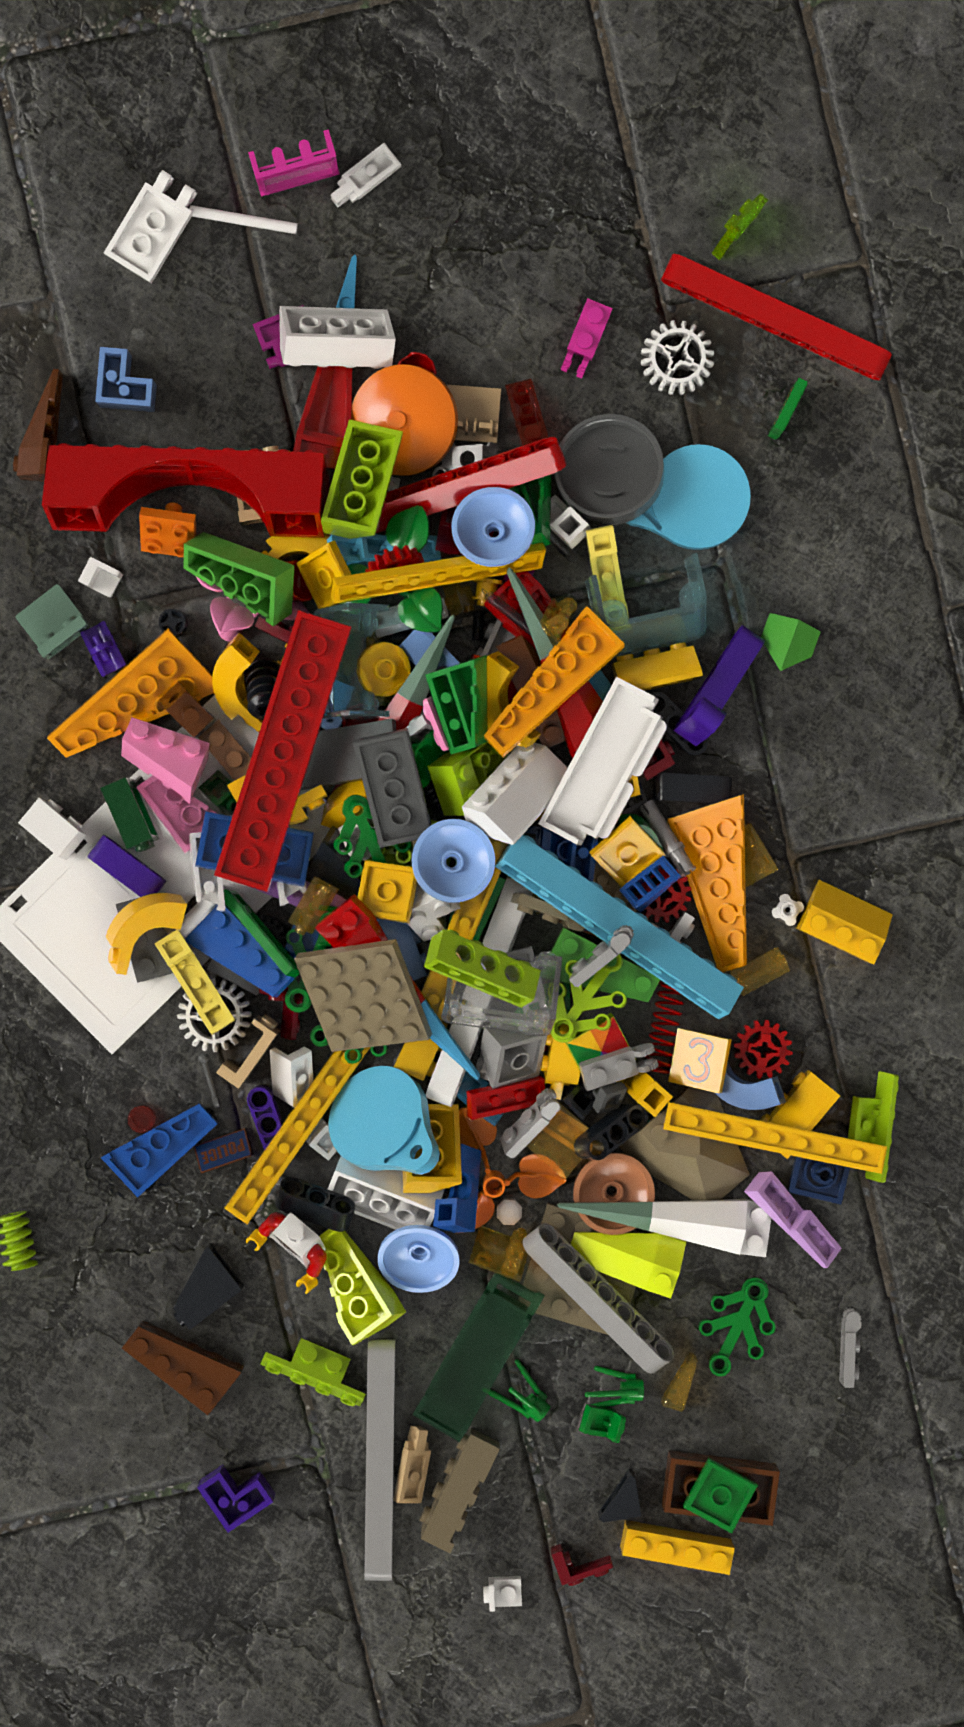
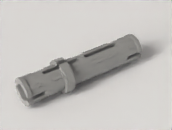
(673, 848)

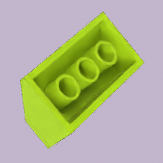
(360, 480)

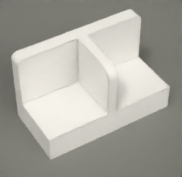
(291, 1074)

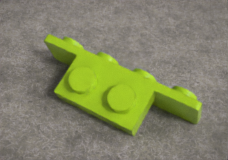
(873, 1118)
(317, 1368)

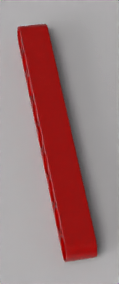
(776, 317)
(451, 487)

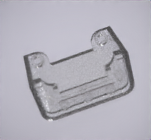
(478, 1009)

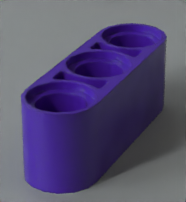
(125, 867)
(259, 1112)

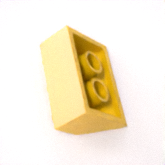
(658, 668)
(845, 922)
(804, 1103)
(447, 1172)

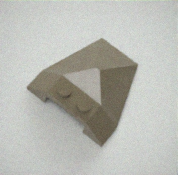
(686, 1162)

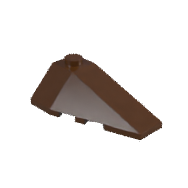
(41, 432)
(527, 659)

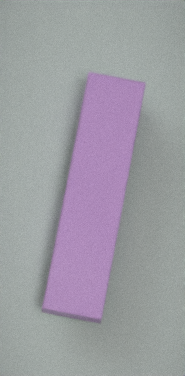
(798, 1223)

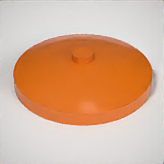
(411, 402)

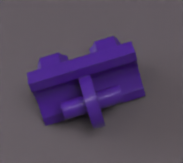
(103, 649)

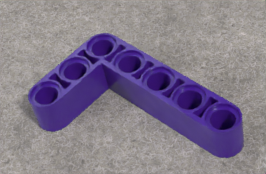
(705, 710)

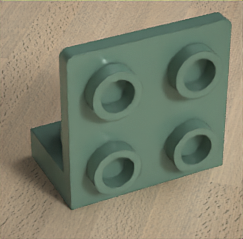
(52, 622)

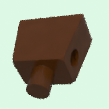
(186, 709)

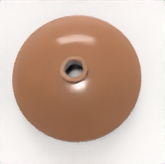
(619, 1170)

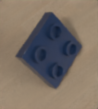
(818, 1180)

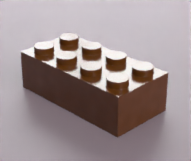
(685, 1468)

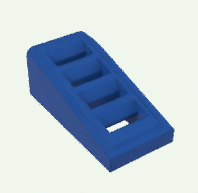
(648, 897)

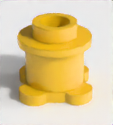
(488, 585)

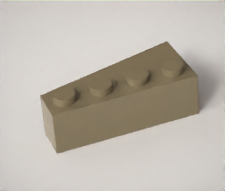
(458, 1489)

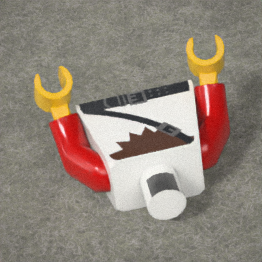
(297, 1241)

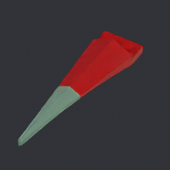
(409, 699)
(581, 708)

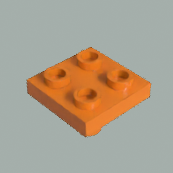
(166, 529)

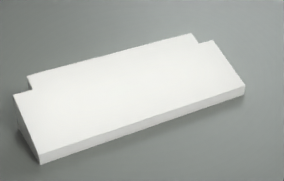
(599, 774)

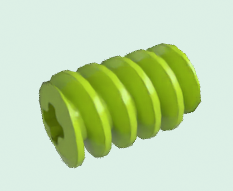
(16, 1242)

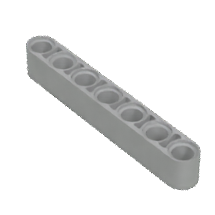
(598, 1298)

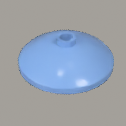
(491, 511)
(472, 855)
(414, 1267)

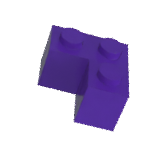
(232, 1502)

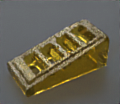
(678, 1390)

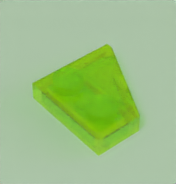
(738, 224)

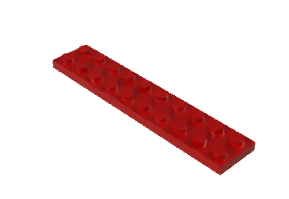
(283, 751)

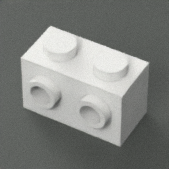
(52, 828)

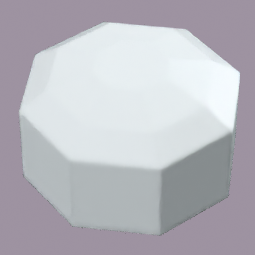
(509, 1211)

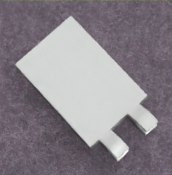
(151, 228)

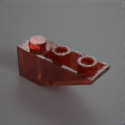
(526, 412)

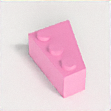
(166, 755)

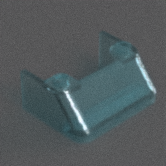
(660, 628)
(348, 696)

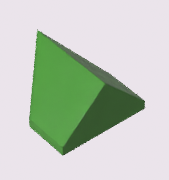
(789, 640)

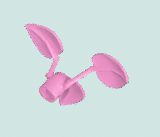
(232, 618)

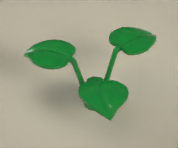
(421, 607)

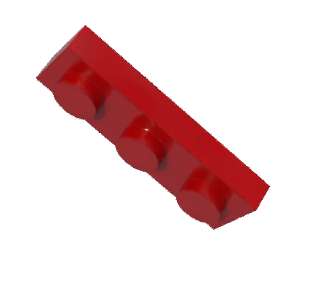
(515, 1096)

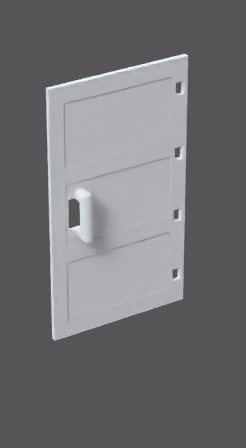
(74, 901)

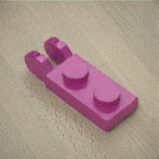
(587, 335)

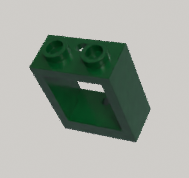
(130, 814)

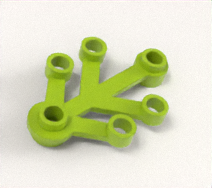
(584, 1002)

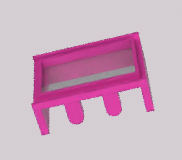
(298, 170)

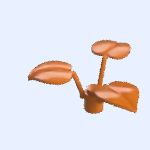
(535, 1175)

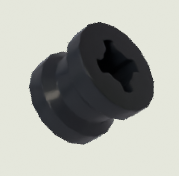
(171, 618)

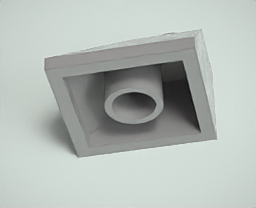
(511, 1056)

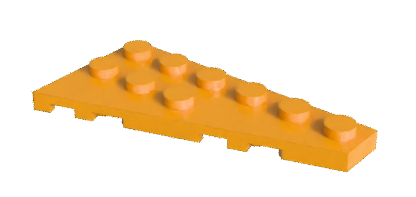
(133, 694)
(717, 849)

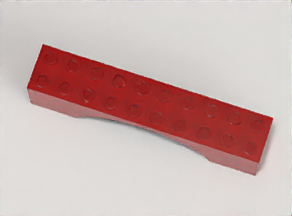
(94, 484)

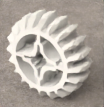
(688, 363)
(238, 1014)

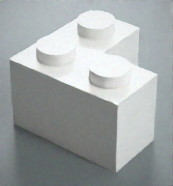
(429, 914)

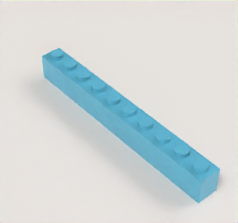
(603, 914)

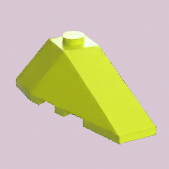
(639, 1259)
(360, 1291)

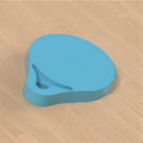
(700, 498)
(383, 1122)

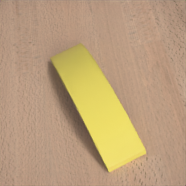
(605, 564)
(195, 981)

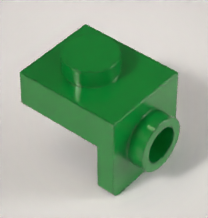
(603, 1422)

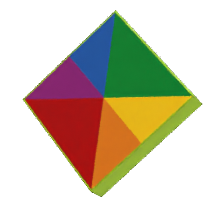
(596, 1043)

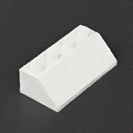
(336, 337)
(515, 793)
(381, 1197)

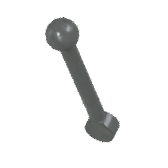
(203, 1058)

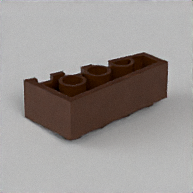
(183, 1365)

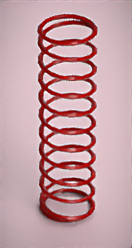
(668, 1033)

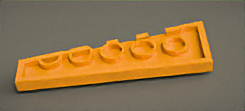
(570, 664)

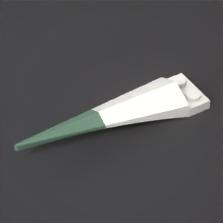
(722, 1224)

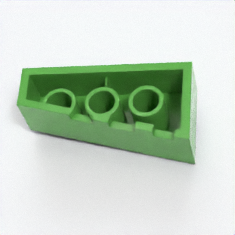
(243, 574)
(629, 979)

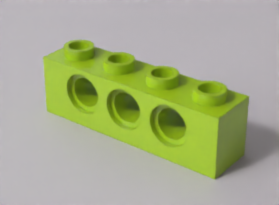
(444, 960)

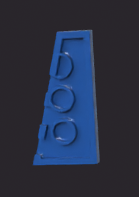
(233, 946)
(154, 1152)

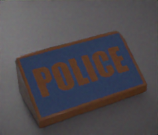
(223, 1150)

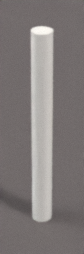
(243, 219)

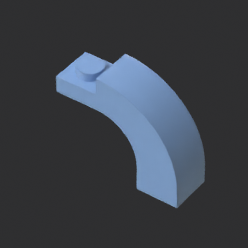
(751, 1094)

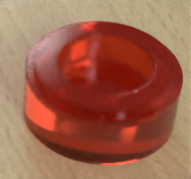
(141, 1118)

